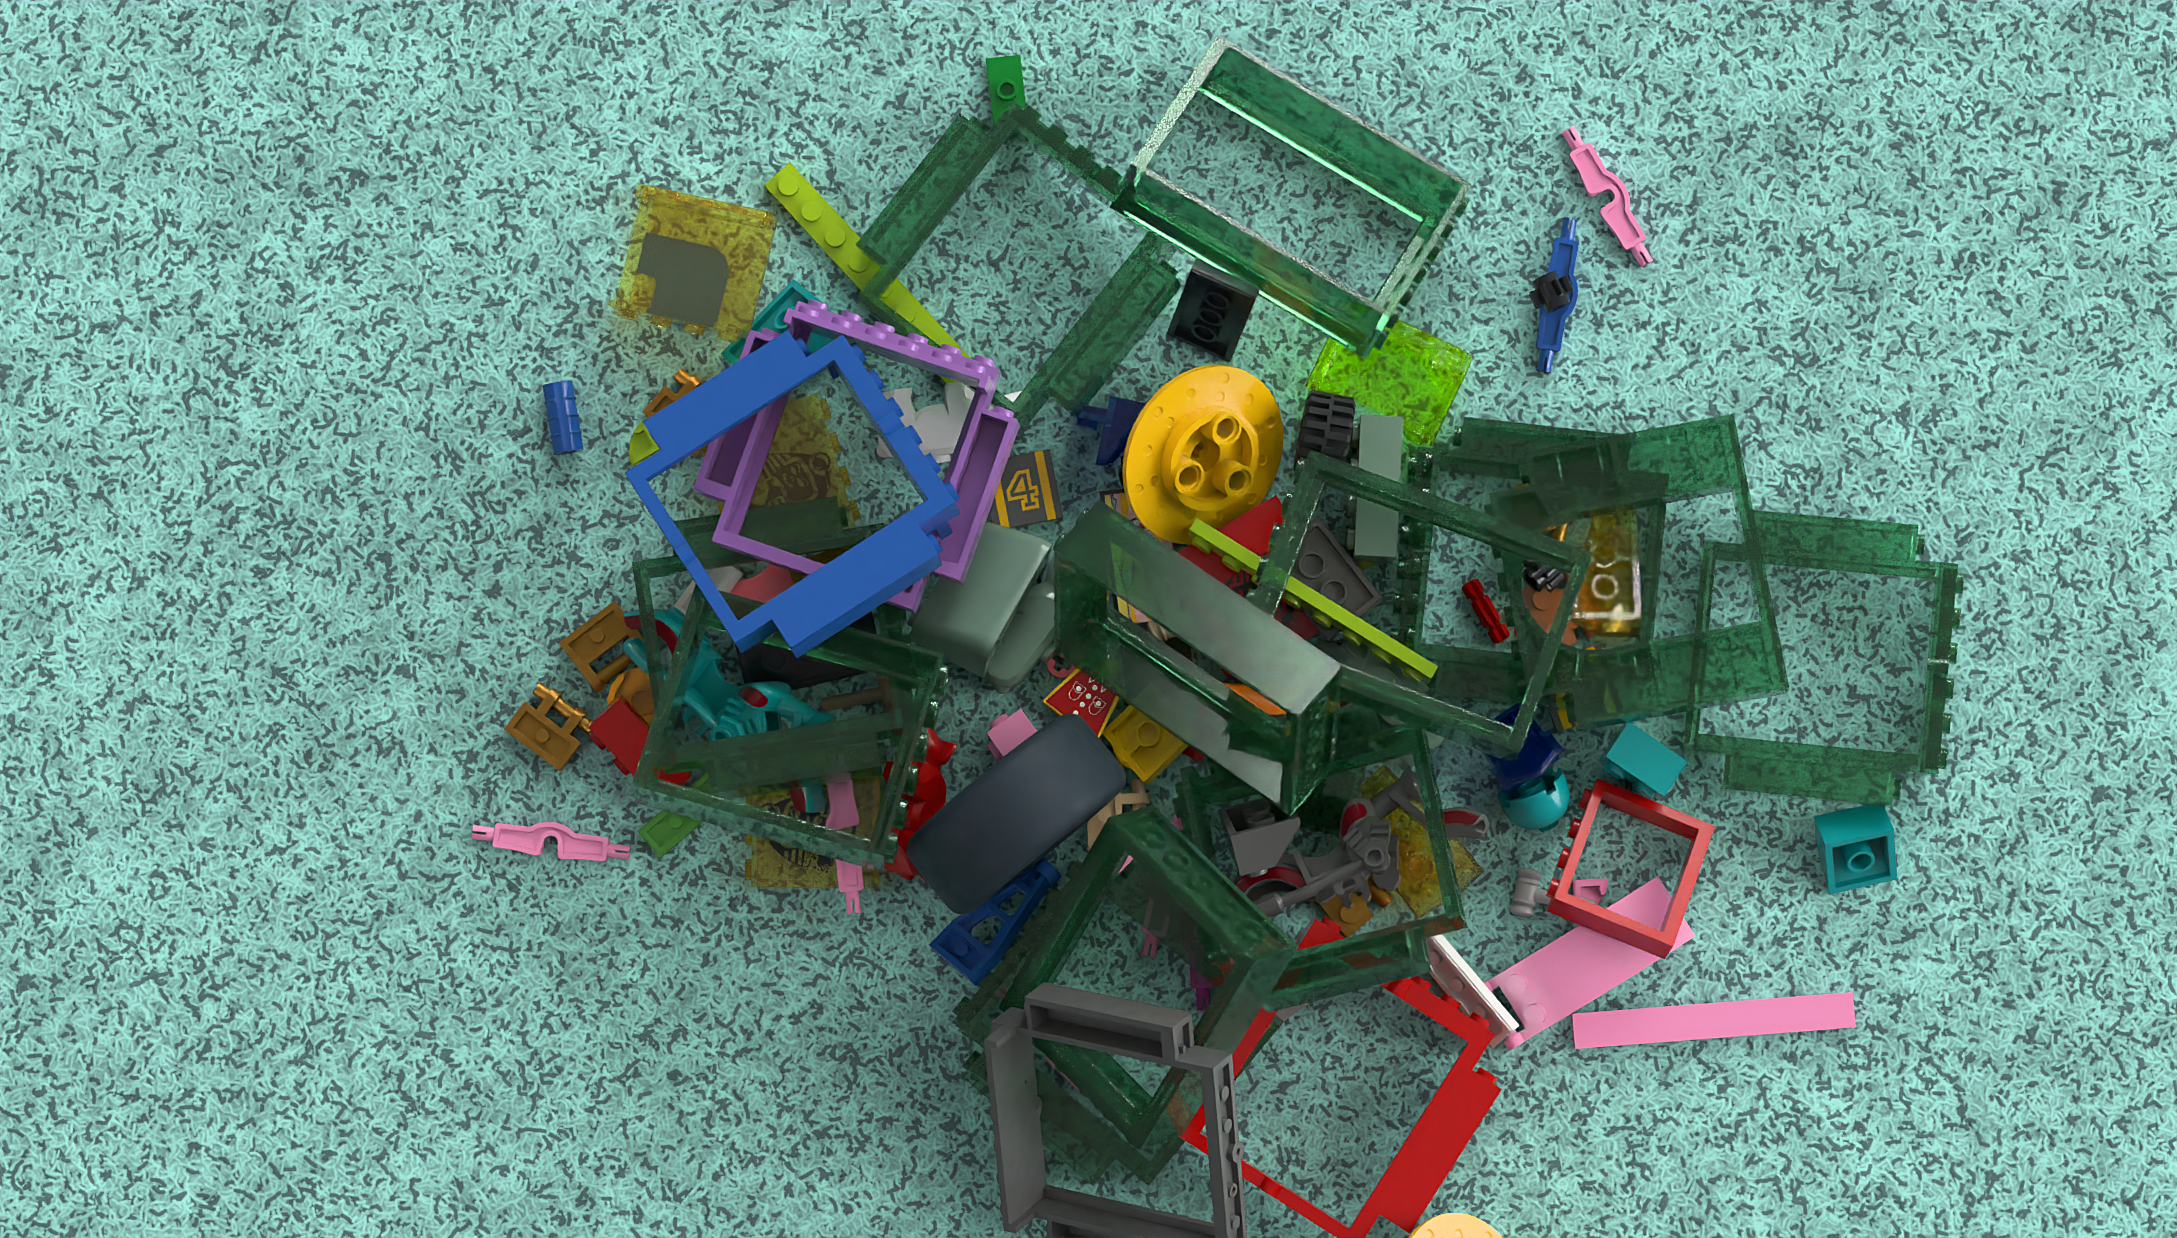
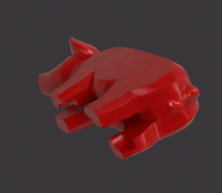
(927, 800)

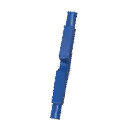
(1552, 324)

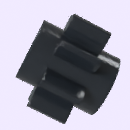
(1551, 292)
(1541, 576)

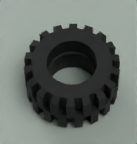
(1325, 425)

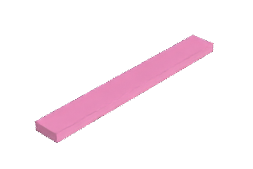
(1713, 1020)

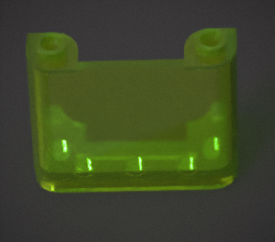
(1406, 378)

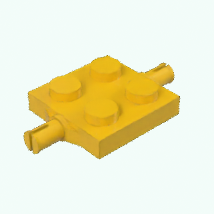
(1142, 744)

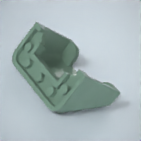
(973, 617)

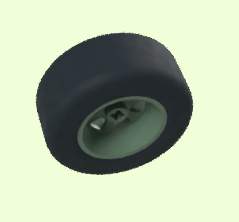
(1015, 813)

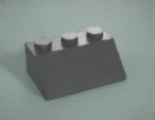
(1257, 834)

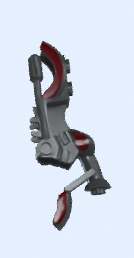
(1363, 851)

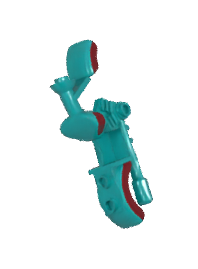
(730, 708)

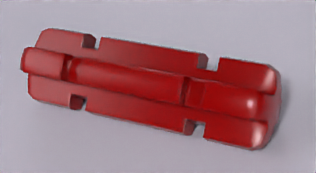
(1485, 611)

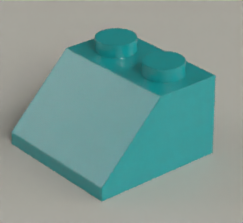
(1856, 847)

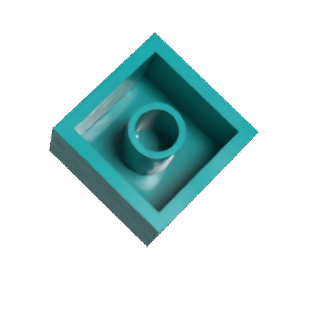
(1642, 762)

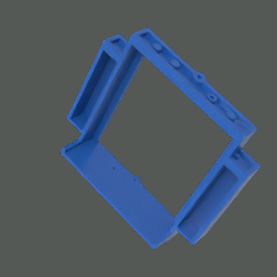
(857, 578)

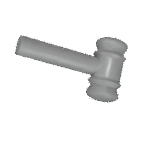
(1528, 893)

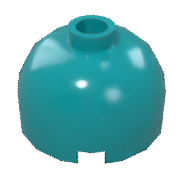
(1538, 801)

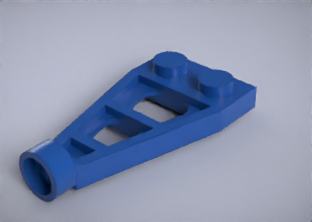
(977, 959)

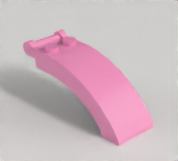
(1581, 965)

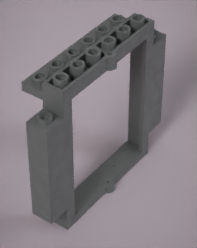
(1121, 1029)

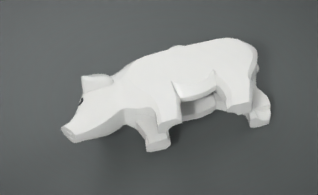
(935, 424)

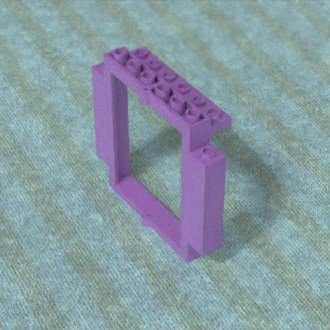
(975, 470)

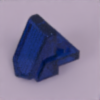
(1117, 424)
(1536, 756)

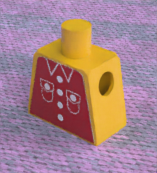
(1085, 698)

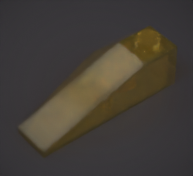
(1611, 590)
(1417, 867)

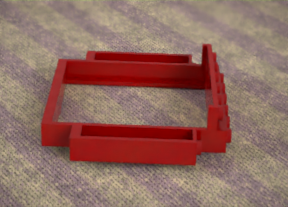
(1436, 1136)

